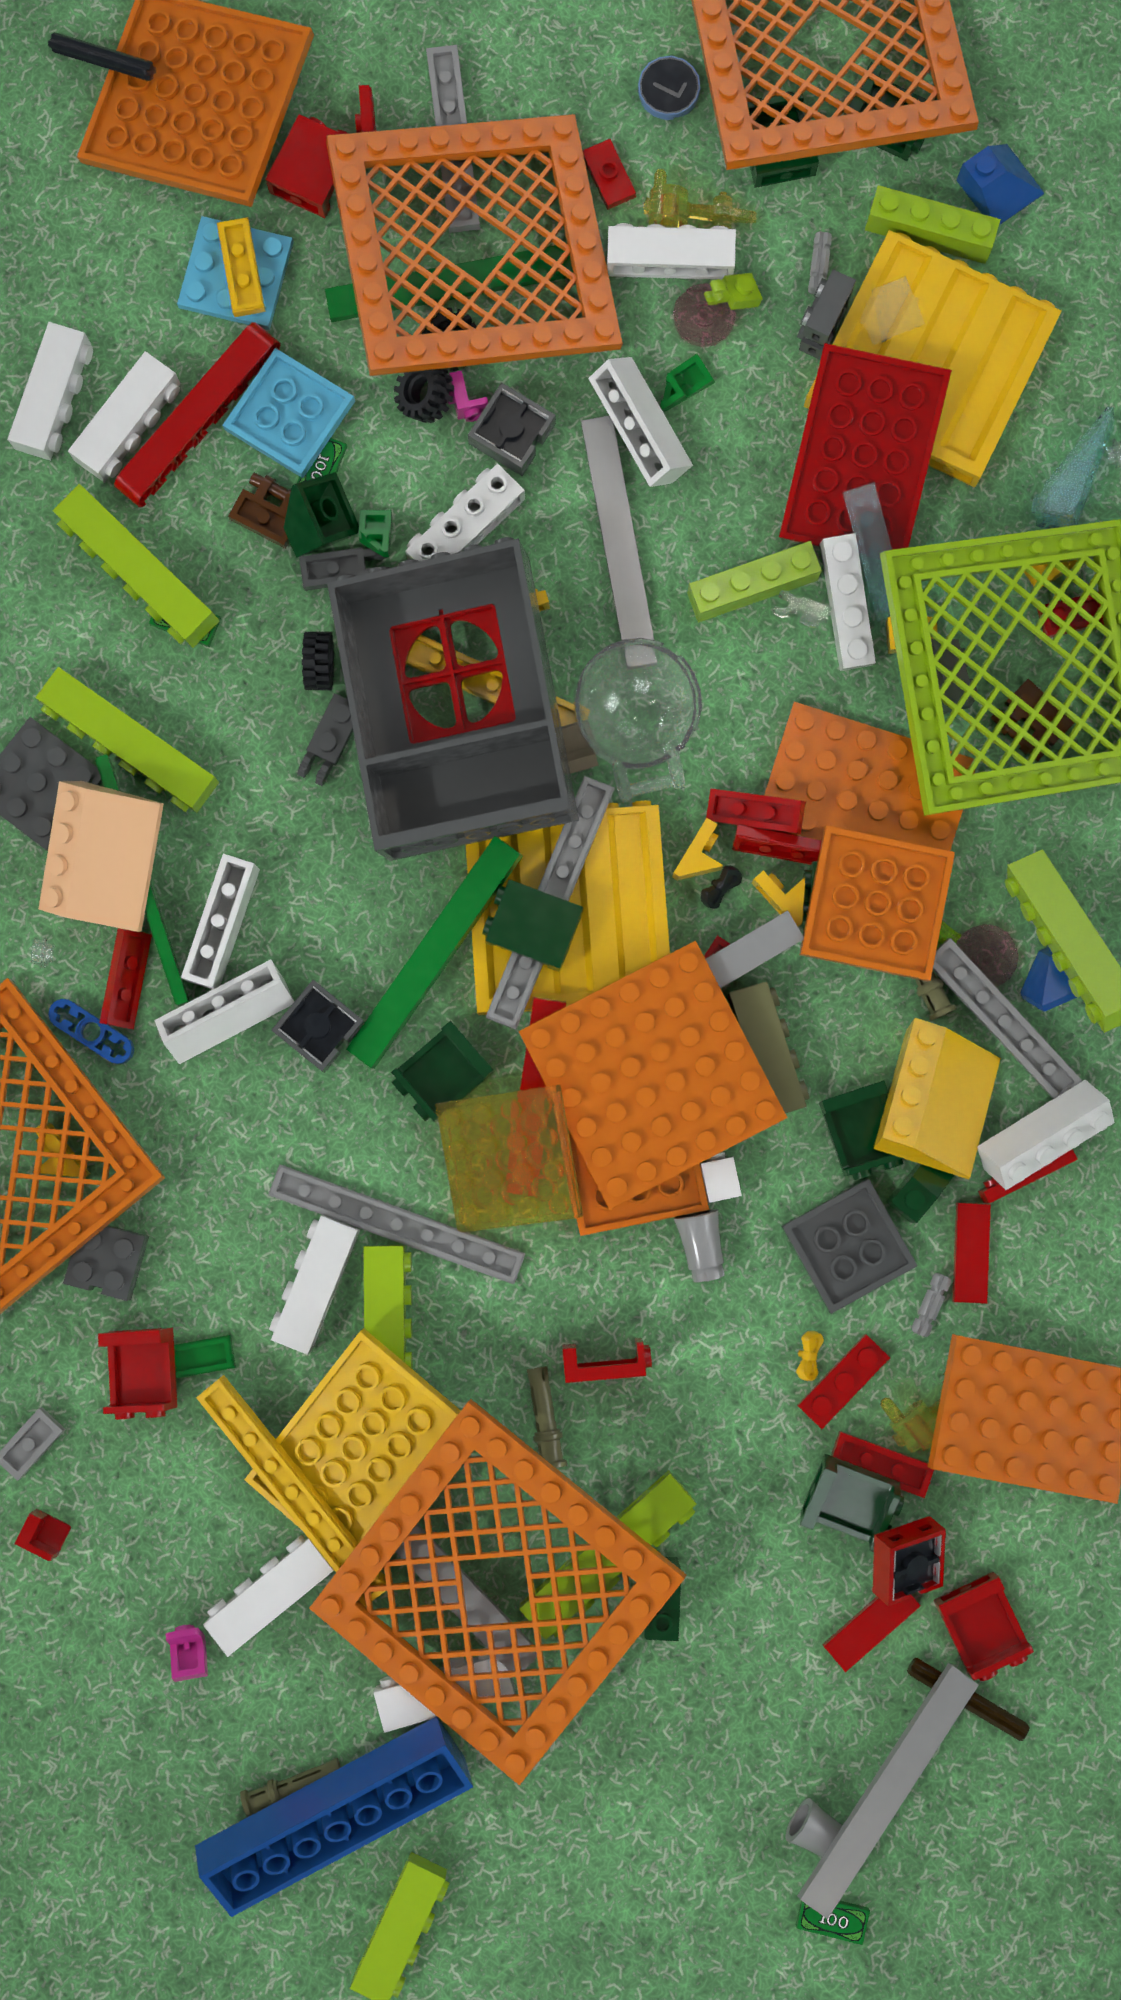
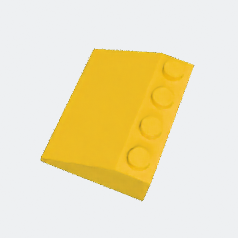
(938, 1099)

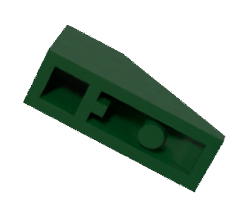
(919, 1191)

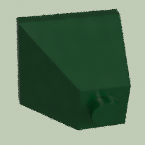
(318, 515)

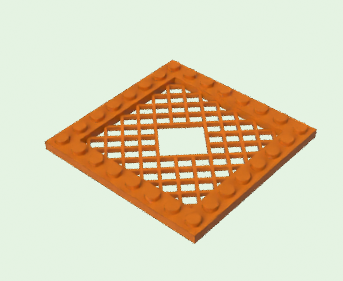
(745, 147)
(378, 150)
(134, 1168)
(653, 1576)

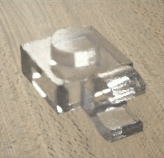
(810, 611)

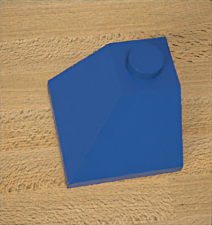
(998, 182)
(1045, 984)

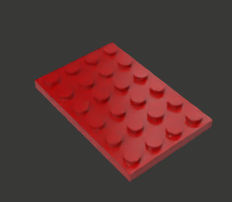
(863, 426)

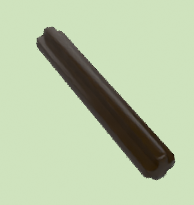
(977, 1704)

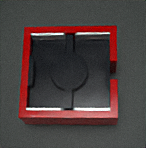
(908, 1560)

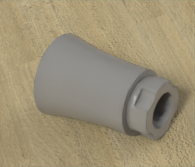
(702, 1244)
(812, 1828)

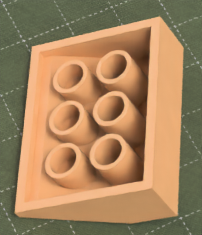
(100, 855)

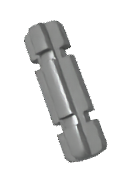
(820, 260)
(931, 1304)

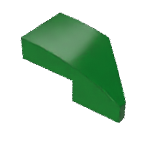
(685, 382)
(376, 530)

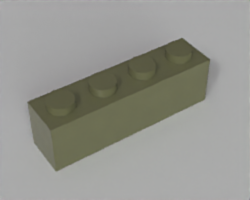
(766, 1035)

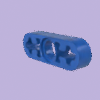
(67, 1025)

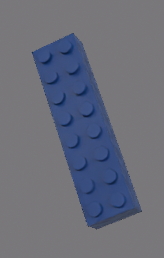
(332, 1817)

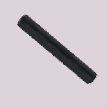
(102, 56)

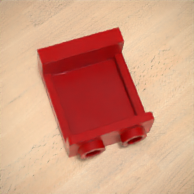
(303, 167)
(606, 1369)
(140, 1372)
(983, 1627)

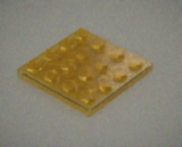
(509, 1159)

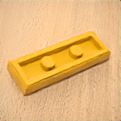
(241, 267)

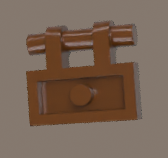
(259, 515)
(1031, 695)

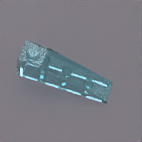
(1071, 482)
(872, 539)

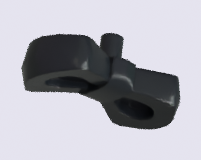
(713, 895)

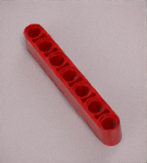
(195, 414)

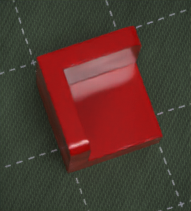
(43, 1535)

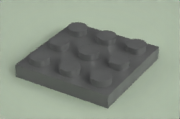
(31, 777)
(849, 1246)

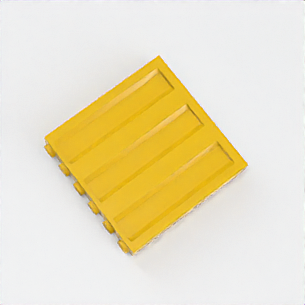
(972, 327)
(620, 898)

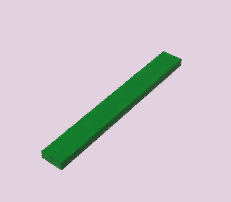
(343, 305)
(152, 909)
(434, 952)

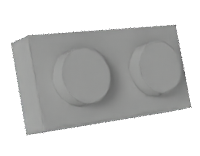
(30, 1443)

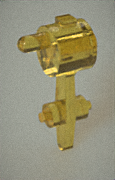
(671, 207)
(914, 1425)

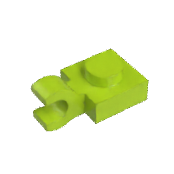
(736, 289)

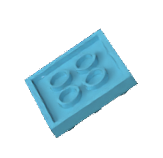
(205, 279)
(289, 413)

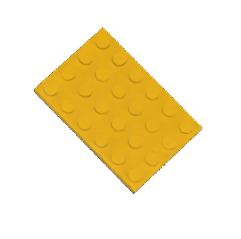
(363, 1433)

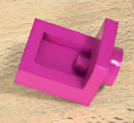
(465, 409)
(187, 1653)

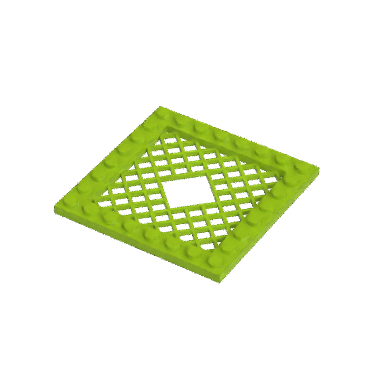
(917, 664)

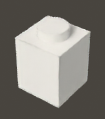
(720, 1178)

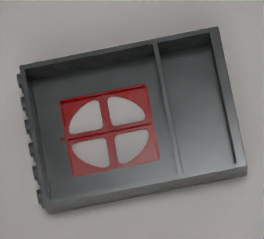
(463, 782)

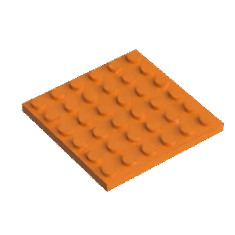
(210, 105)
(653, 1074)

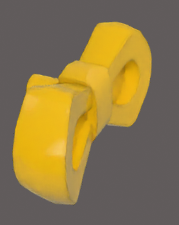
(811, 1343)

